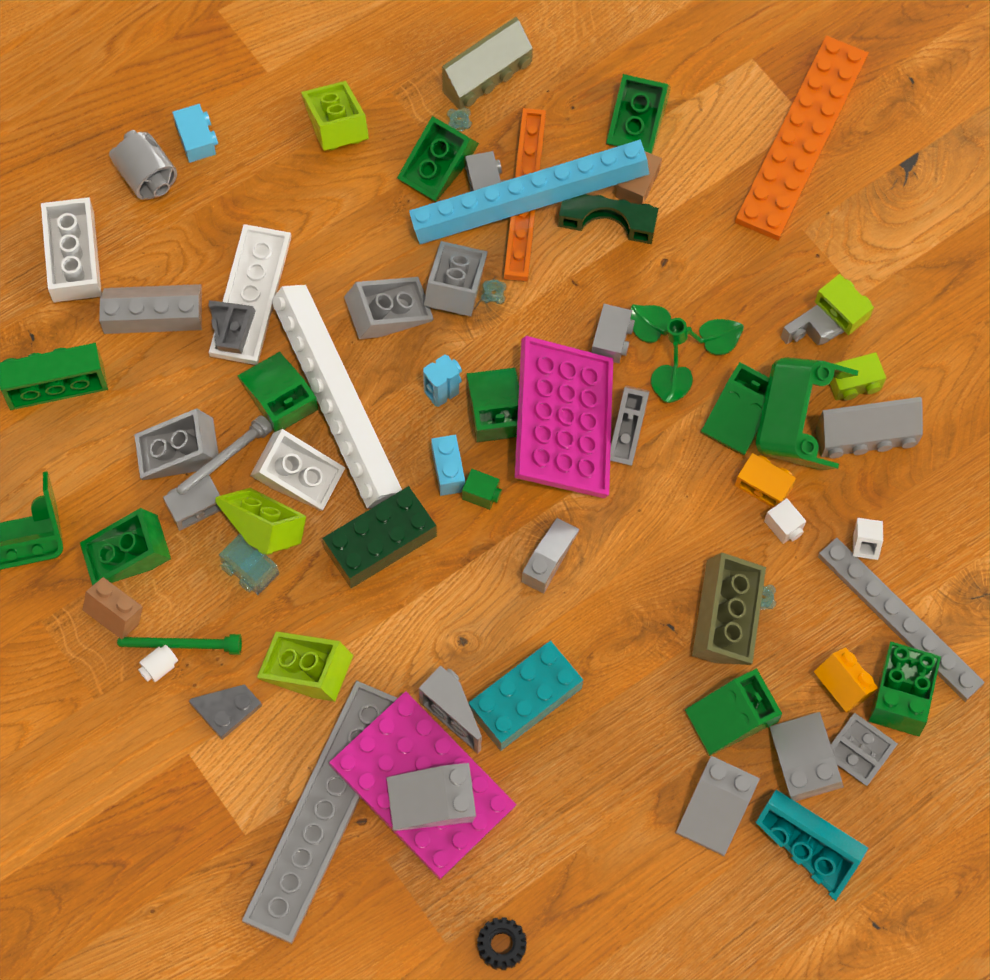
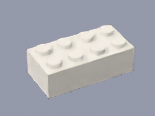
(71, 250)

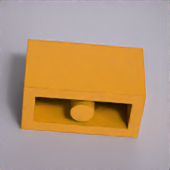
(765, 480)
(846, 679)

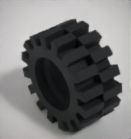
(495, 959)

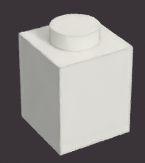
(785, 521)
(867, 538)

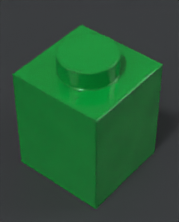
(481, 489)

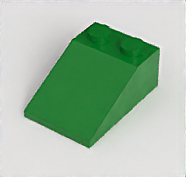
(638, 112)
(436, 159)
(126, 548)

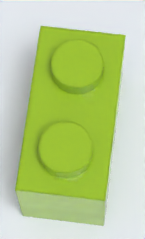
(844, 304)
(869, 378)

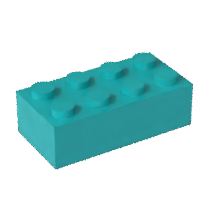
(525, 695)

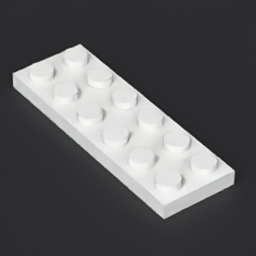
(254, 283)

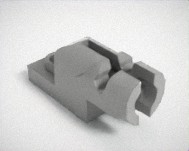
(815, 324)

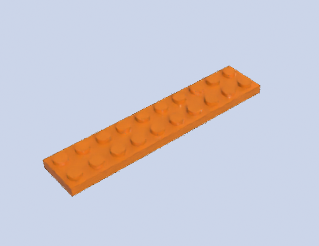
(801, 138)

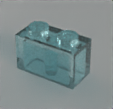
(249, 565)

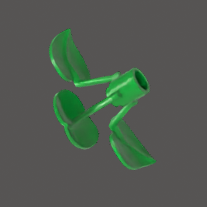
(652, 321)

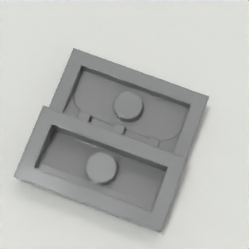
(861, 749)

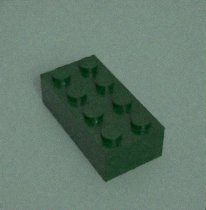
(379, 537)

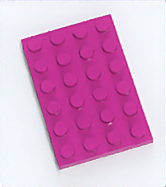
(564, 417)
(411, 741)

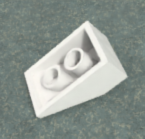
(297, 470)

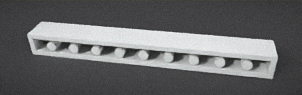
(336, 395)

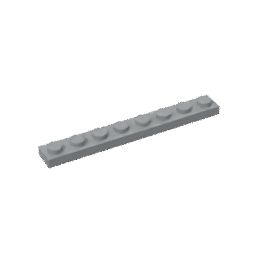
(899, 617)

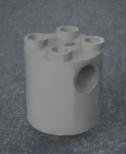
(143, 165)

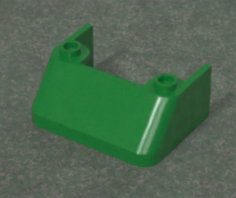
(786, 408)
(32, 537)

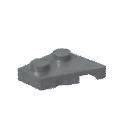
(231, 325)
(226, 708)

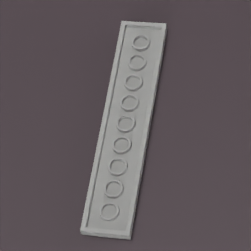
(314, 827)

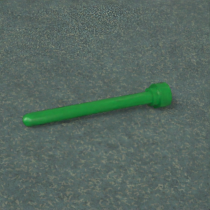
(230, 643)

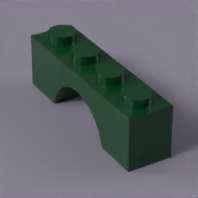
(636, 219)

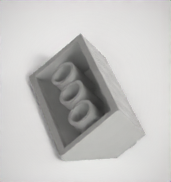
(151, 309)
(870, 427)

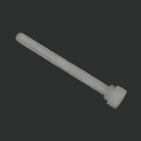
(259, 428)

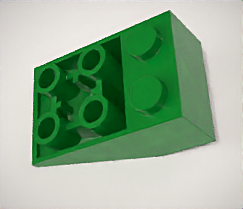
(279, 392)
(494, 403)
(738, 409)
(905, 689)
(734, 712)

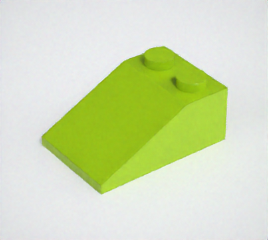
(335, 115)
(263, 520)
(306, 665)

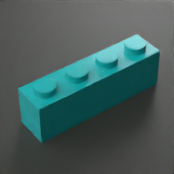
(813, 842)

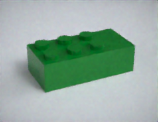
(52, 376)

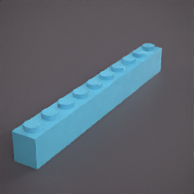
(529, 192)

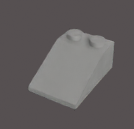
(455, 278)
(387, 306)
(176, 445)
(447, 702)
(806, 757)
(431, 797)
(717, 805)

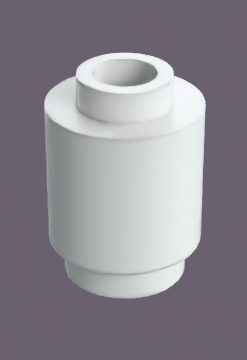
(157, 663)

